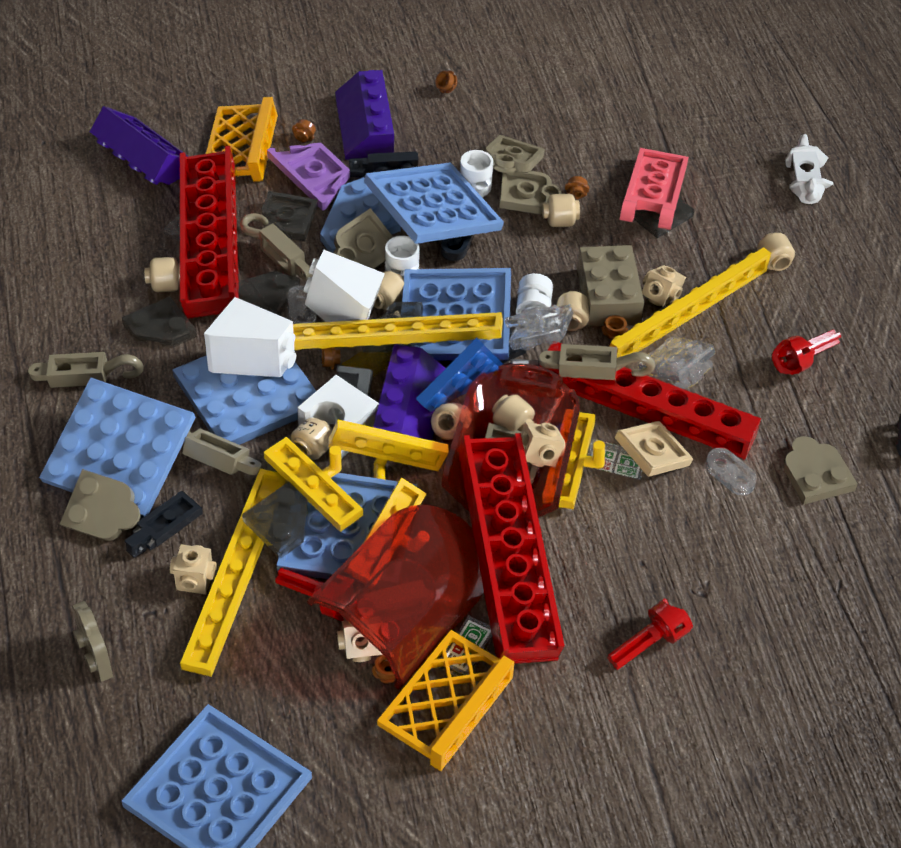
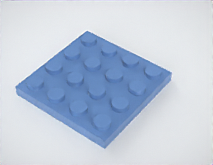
(433, 202)
(457, 294)
(243, 404)
(120, 439)
(324, 545)
(217, 786)

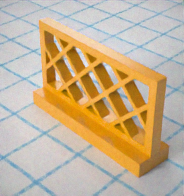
(258, 140)
(466, 716)

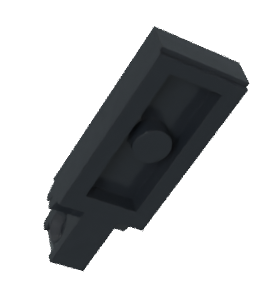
(382, 162)
(163, 523)

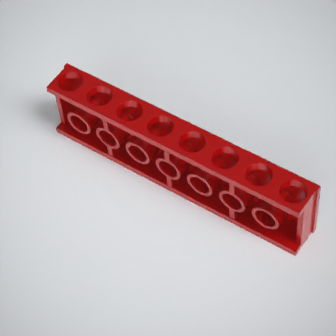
(208, 233)
(510, 550)

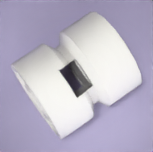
(477, 169)
(401, 254)
(533, 292)

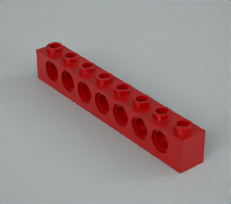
(672, 406)

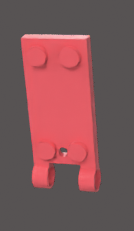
(655, 186)

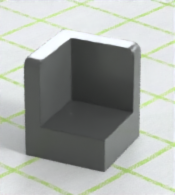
(357, 377)

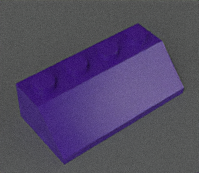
(365, 115)
(139, 145)
(407, 377)

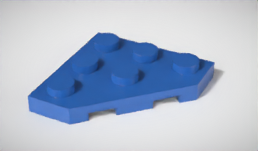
(459, 375)

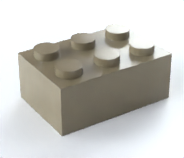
(611, 283)

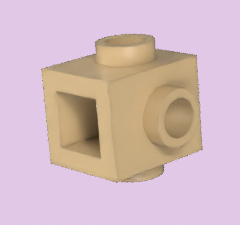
(662, 285)
(542, 444)
(193, 569)
(357, 649)

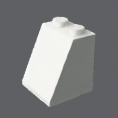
(341, 288)
(249, 341)

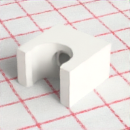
(339, 401)

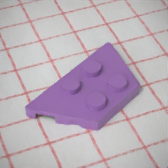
(312, 170)

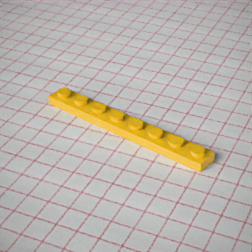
(692, 304)
(398, 330)
(229, 585)

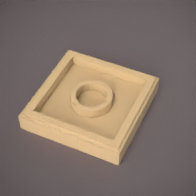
(653, 448)

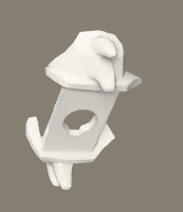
(808, 185)

